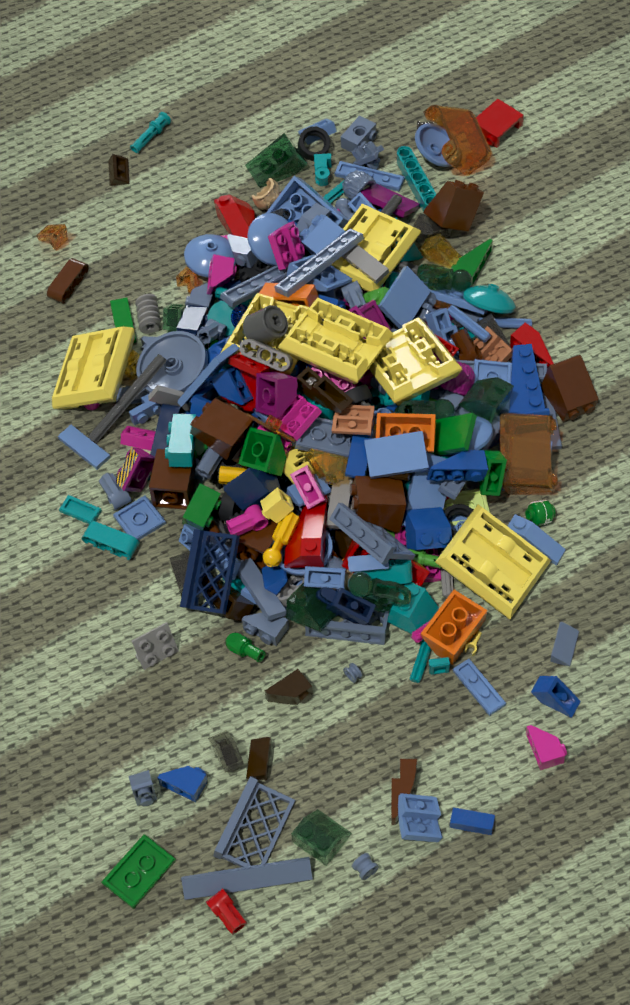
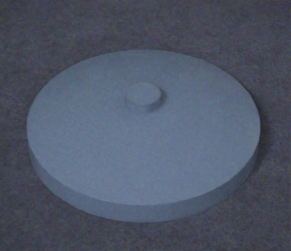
(184, 358)

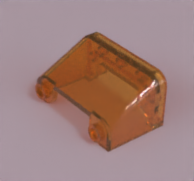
(467, 144)
(527, 447)

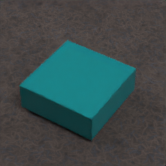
(439, 665)

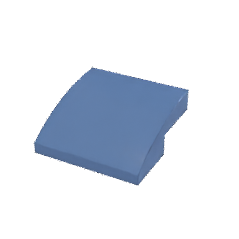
(419, 817)

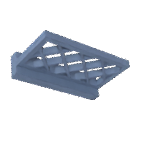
(369, 536)
(353, 632)
(236, 823)

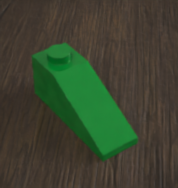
(474, 260)

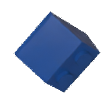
(427, 528)

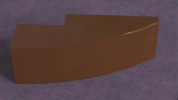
(404, 785)

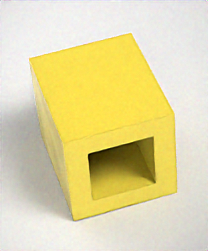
(276, 505)

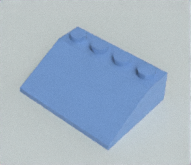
(299, 198)

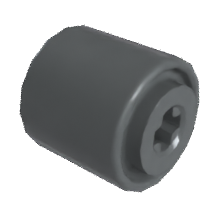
(265, 324)

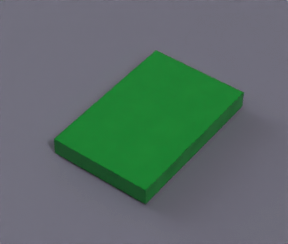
(454, 434)
(138, 871)

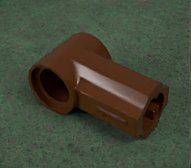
(467, 349)

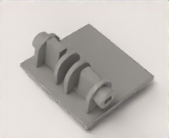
(154, 646)

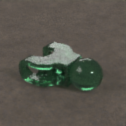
(444, 278)
(441, 408)
(378, 591)

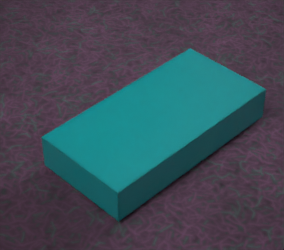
(80, 509)

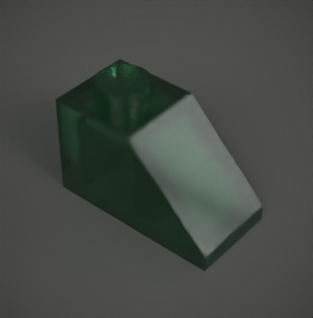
(171, 316)

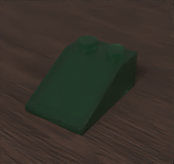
(276, 161)

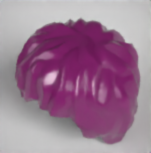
(461, 383)

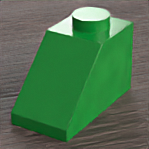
(494, 477)

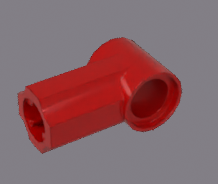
(224, 908)

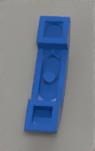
(357, 456)

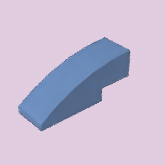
(441, 325)

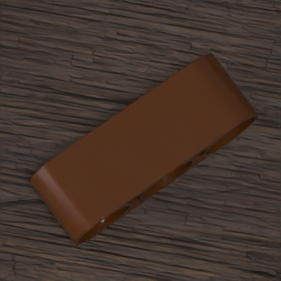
(67, 279)

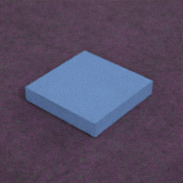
(139, 518)

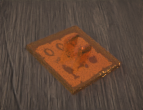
(272, 424)

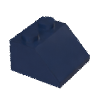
(251, 487)

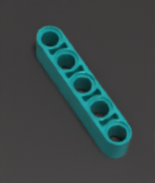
(415, 176)

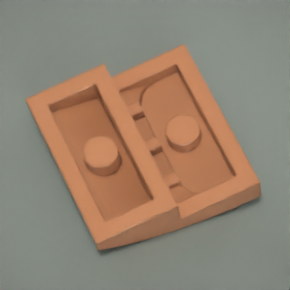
(495, 348)
(354, 420)

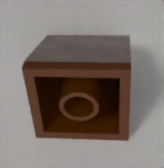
(455, 205)
(569, 388)
(221, 427)
(171, 485)
(379, 501)
(254, 543)

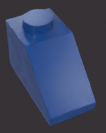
(232, 386)
(556, 695)
(185, 781)

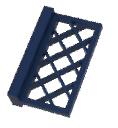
(197, 570)

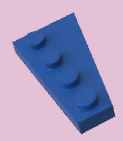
(525, 379)

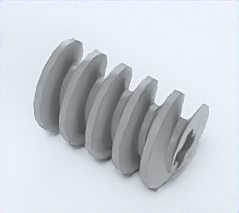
(148, 313)

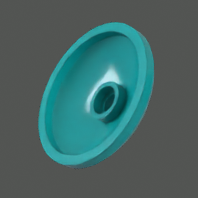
(489, 298)

